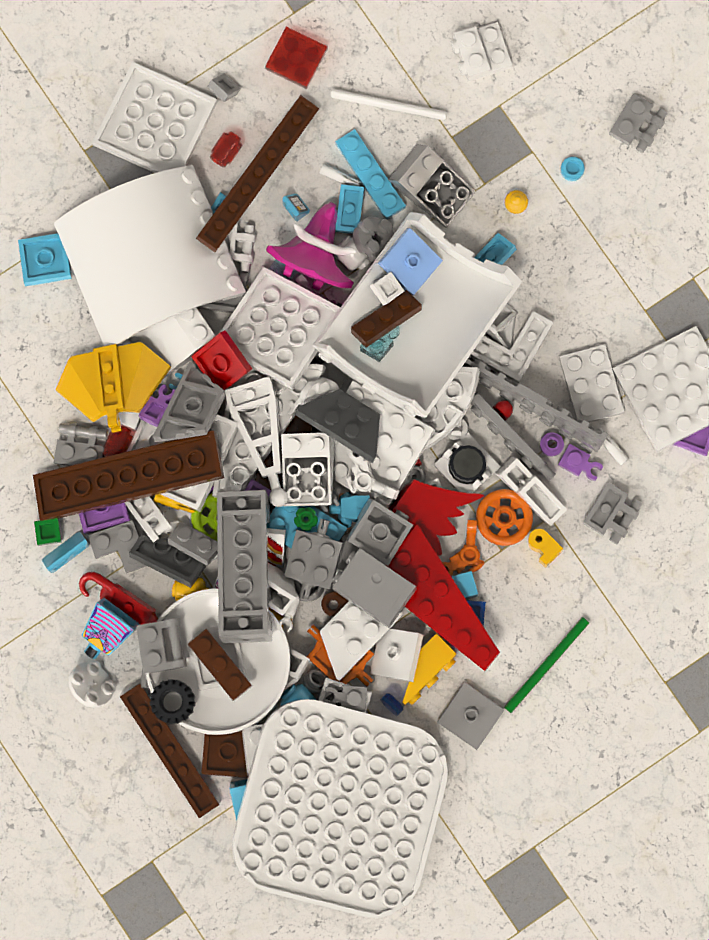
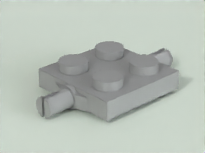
(313, 559)

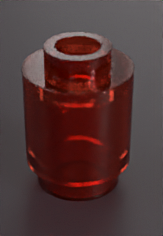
(226, 149)
(117, 442)

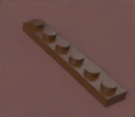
(170, 752)

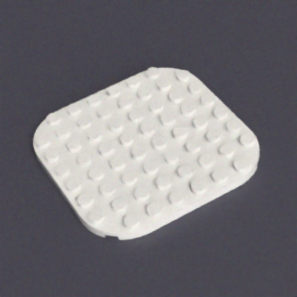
(339, 808)

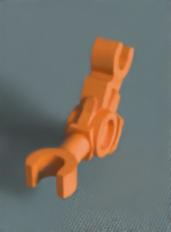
(468, 555)

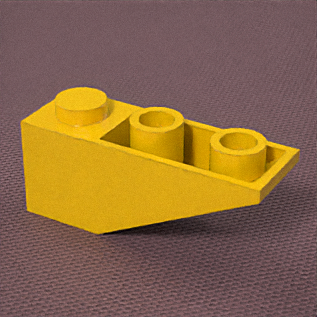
(432, 659)

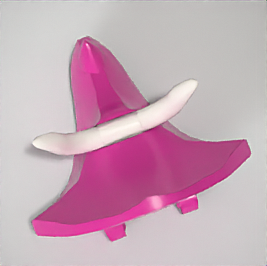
(314, 250)

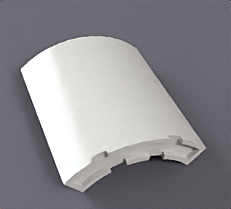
(433, 345)

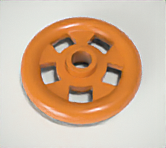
(503, 537)

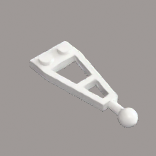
(248, 397)

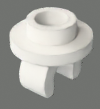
(459, 431)

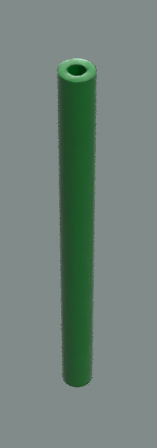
(546, 665)

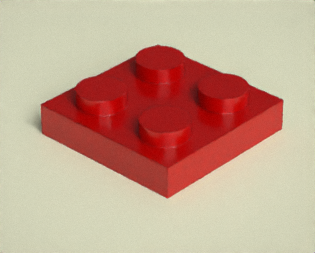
(222, 361)

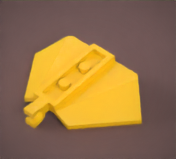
(112, 381)

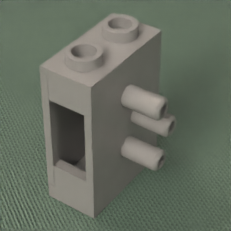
(373, 587)

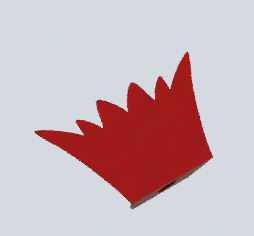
(430, 509)

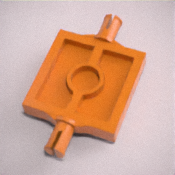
(320, 659)

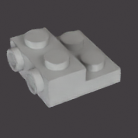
(380, 530)

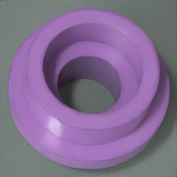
(551, 451)

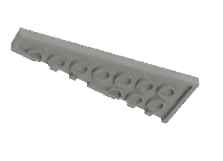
(534, 402)

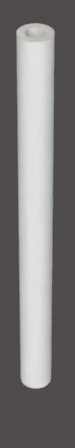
(388, 104)

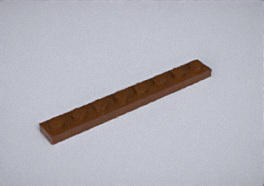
(257, 174)

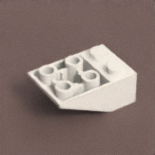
(308, 468)

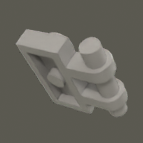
(631, 120)
(73, 452)
(605, 510)

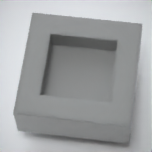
(224, 87)

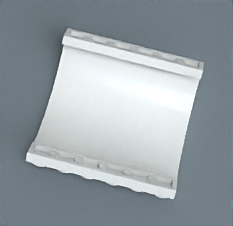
(142, 255)

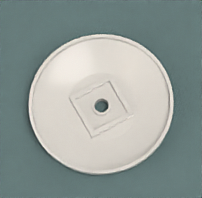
(262, 663)

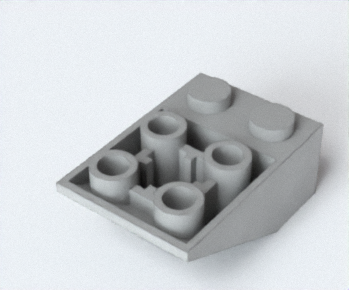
(431, 184)

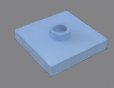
(410, 261)

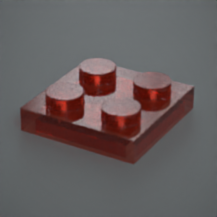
(296, 57)

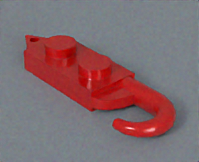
(121, 598)

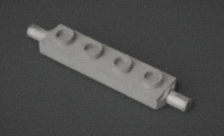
(512, 439)

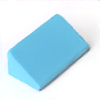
(65, 552)

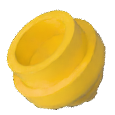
(516, 202)

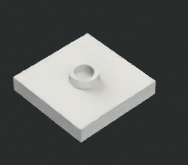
(397, 655)

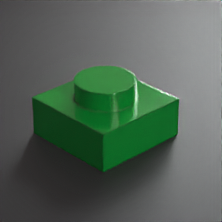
(47, 532)

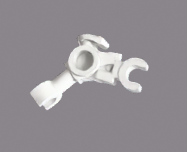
(364, 479)

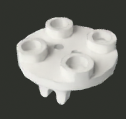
(95, 694)

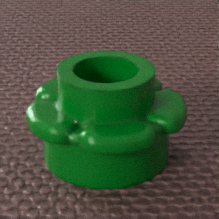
(299, 519)

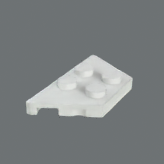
(350, 637)

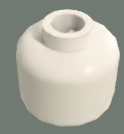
(355, 260)

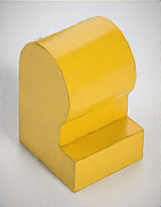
(543, 543)

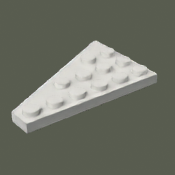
(239, 464)

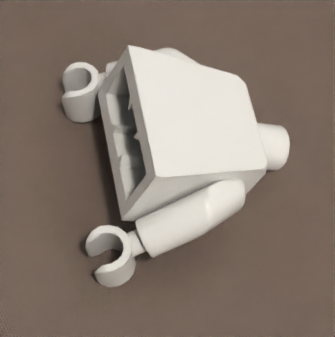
(282, 596)

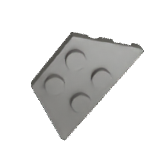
(191, 407)

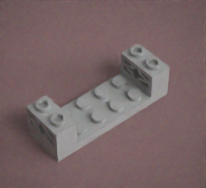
(243, 566)

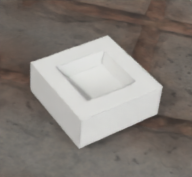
(387, 288)

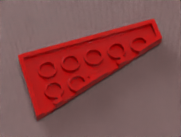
(440, 600)

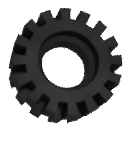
(161, 691)

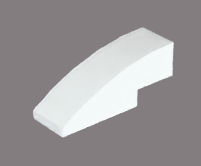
(531, 490)

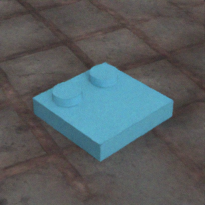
(43, 260)

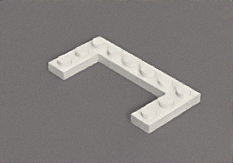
(517, 360)

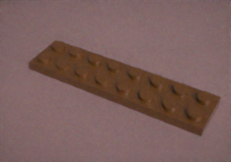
(128, 476)

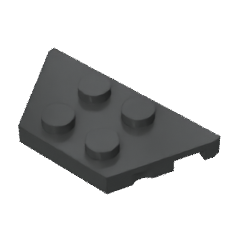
(344, 421)

